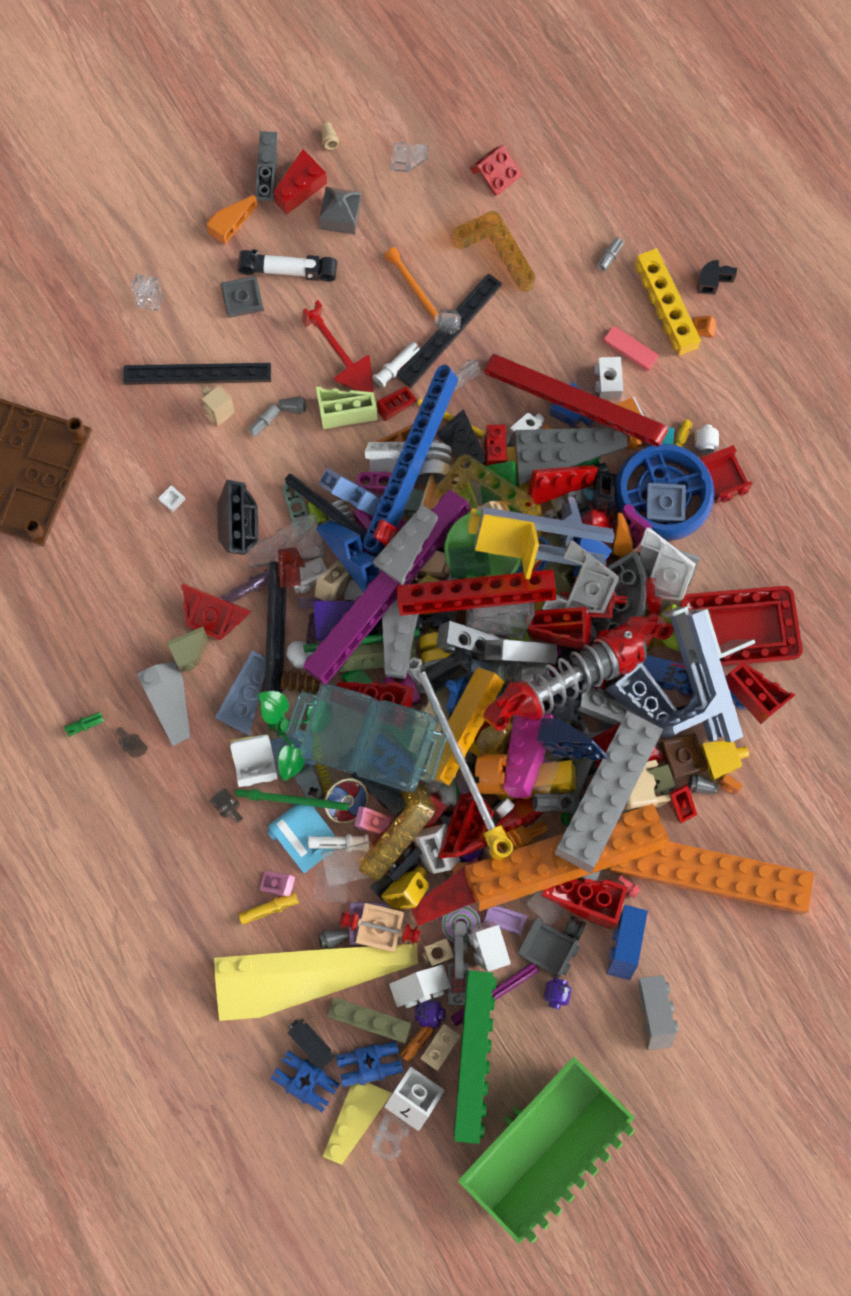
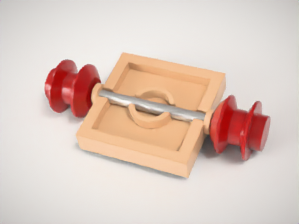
(379, 927)

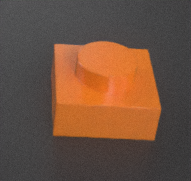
(729, 784)

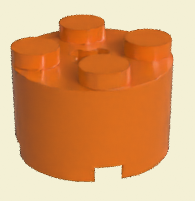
(491, 773)

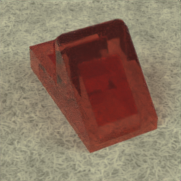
(289, 567)

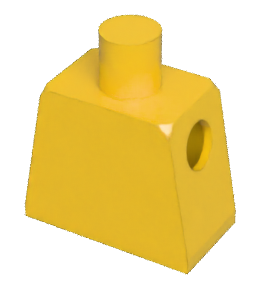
(722, 758)
(406, 890)

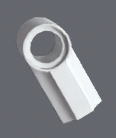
(414, 668)

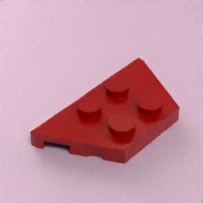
(211, 612)

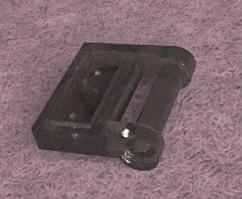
(510, 672)

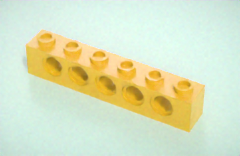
(653, 261)

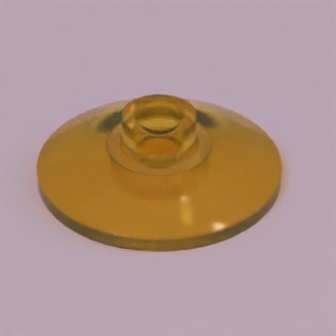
(490, 738)

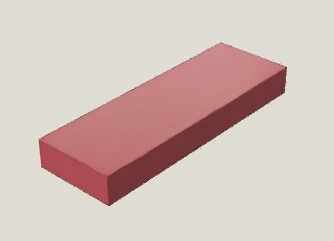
(630, 348)

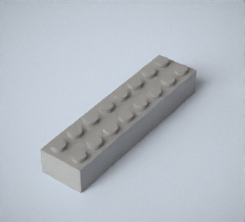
(608, 792)

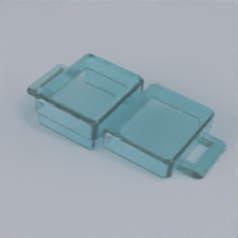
(368, 737)

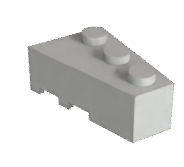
(657, 1012)

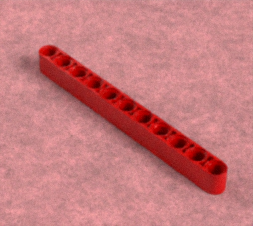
(576, 400)

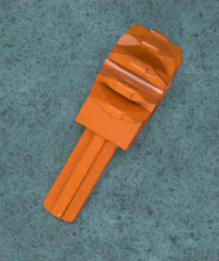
(522, 837)

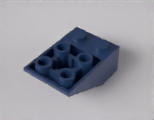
(566, 741)

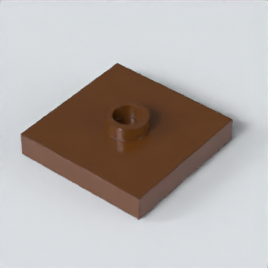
(683, 755)

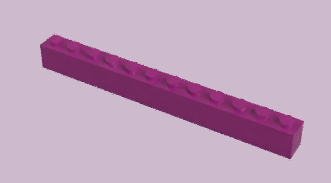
(379, 597)

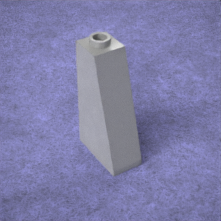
(521, 651)

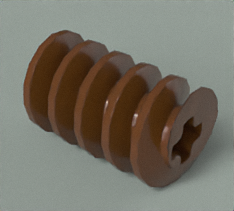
(300, 681)

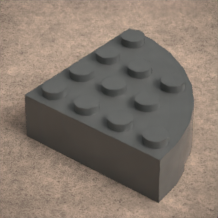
(630, 584)

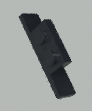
(405, 863)

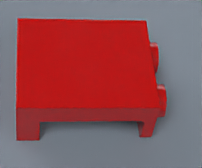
(726, 474)

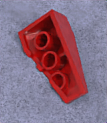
(390, 691)
(519, 815)
(590, 899)

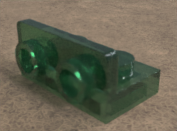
(468, 562)

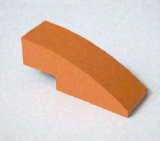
(622, 542)

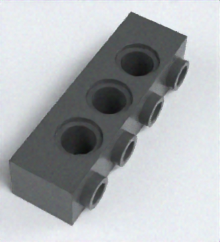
(451, 633)

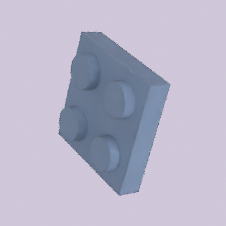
(665, 502)

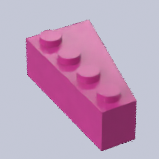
(524, 757)

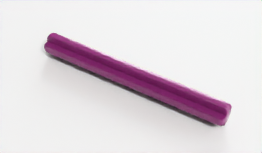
(503, 988)

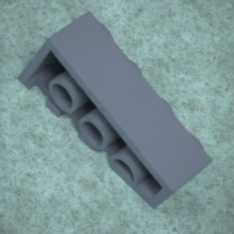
(642, 696)

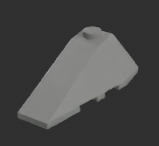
(167, 695)

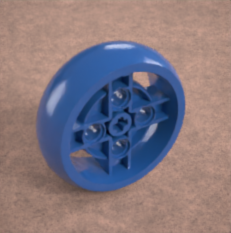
(654, 460)

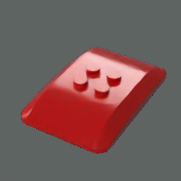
(755, 614)

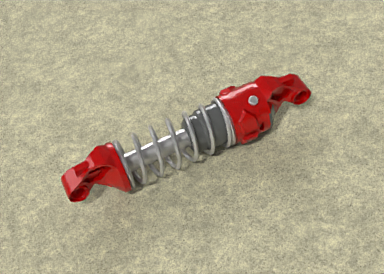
(611, 655)

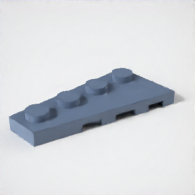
(242, 700)

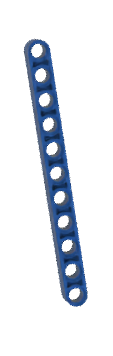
(412, 454)

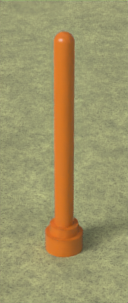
(392, 256)

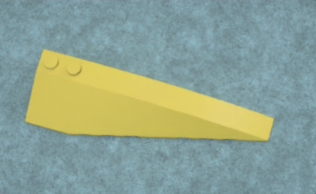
(276, 981)

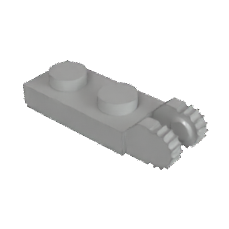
(460, 948)

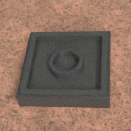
(242, 296)

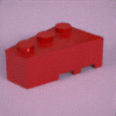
(756, 692)

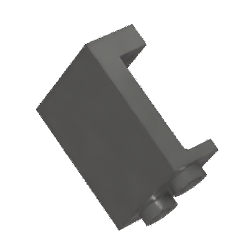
(548, 948)

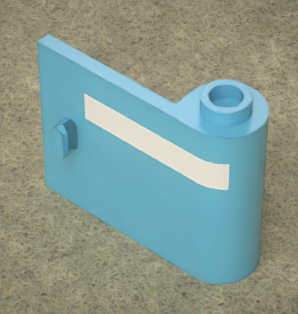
(293, 831)

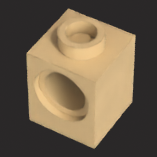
(446, 949)

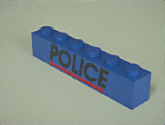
(674, 676)

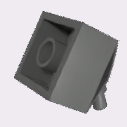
(340, 210)

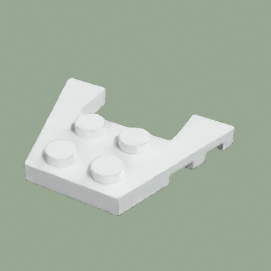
(671, 568)

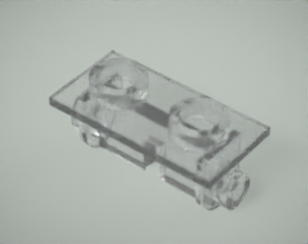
(467, 372)

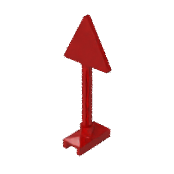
(357, 375)

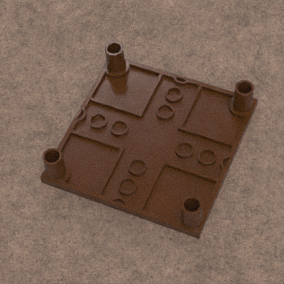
(35, 468)

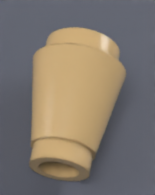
(329, 137)

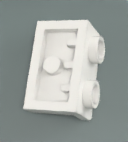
(310, 575)

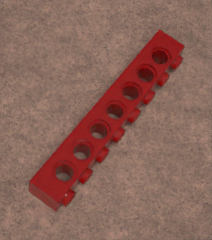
(476, 592)

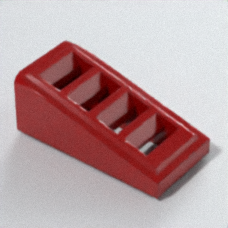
(385, 409)
(388, 535)

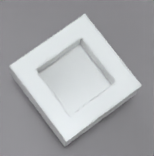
(171, 498)

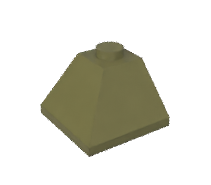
(189, 649)

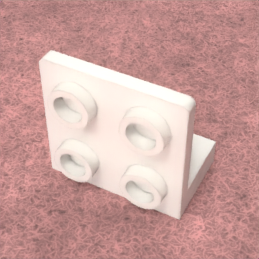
(383, 455)

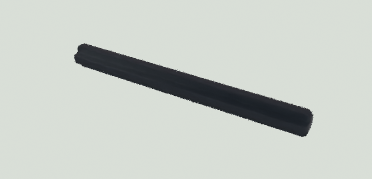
(324, 505)

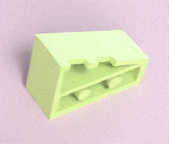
(345, 408)

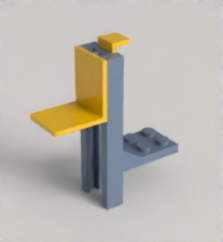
(516, 535)

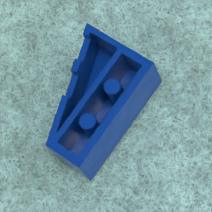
(627, 942)

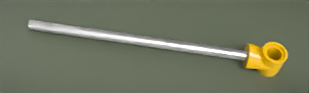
(494, 835)

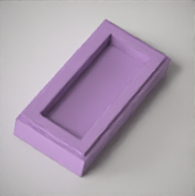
(506, 919)

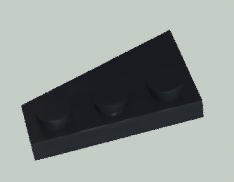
(461, 438)

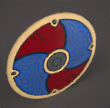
(347, 791)

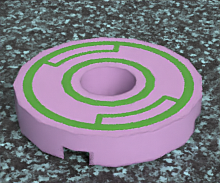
(449, 920)

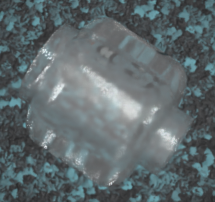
(448, 321)

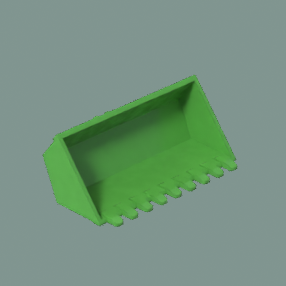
(547, 1151)

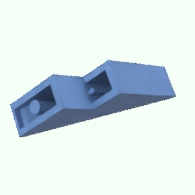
(351, 492)

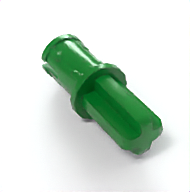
(84, 724)

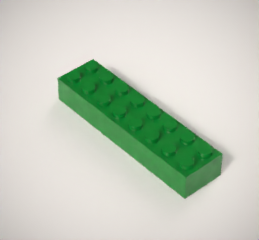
(473, 1057)

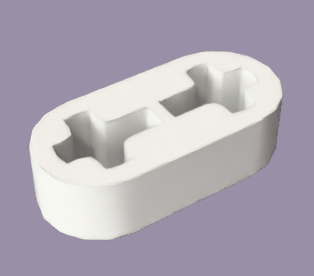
(502, 808)

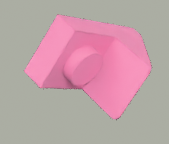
(371, 821)
(277, 883)

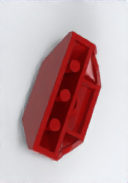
(465, 828)

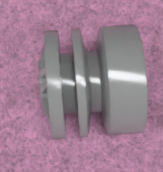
(435, 463)

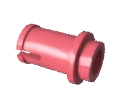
(632, 889)

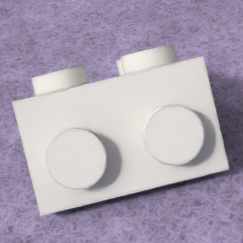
(253, 760)

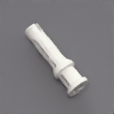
(390, 369)
(335, 842)

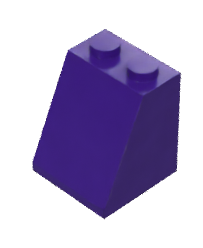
(328, 615)

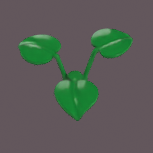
(272, 708)

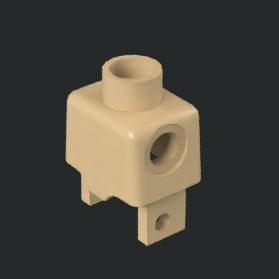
(643, 792)

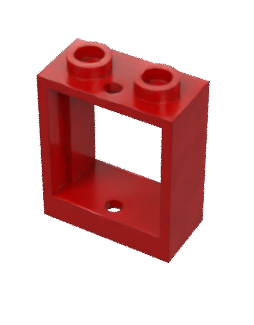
(495, 444)

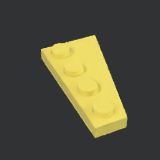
(355, 1117)

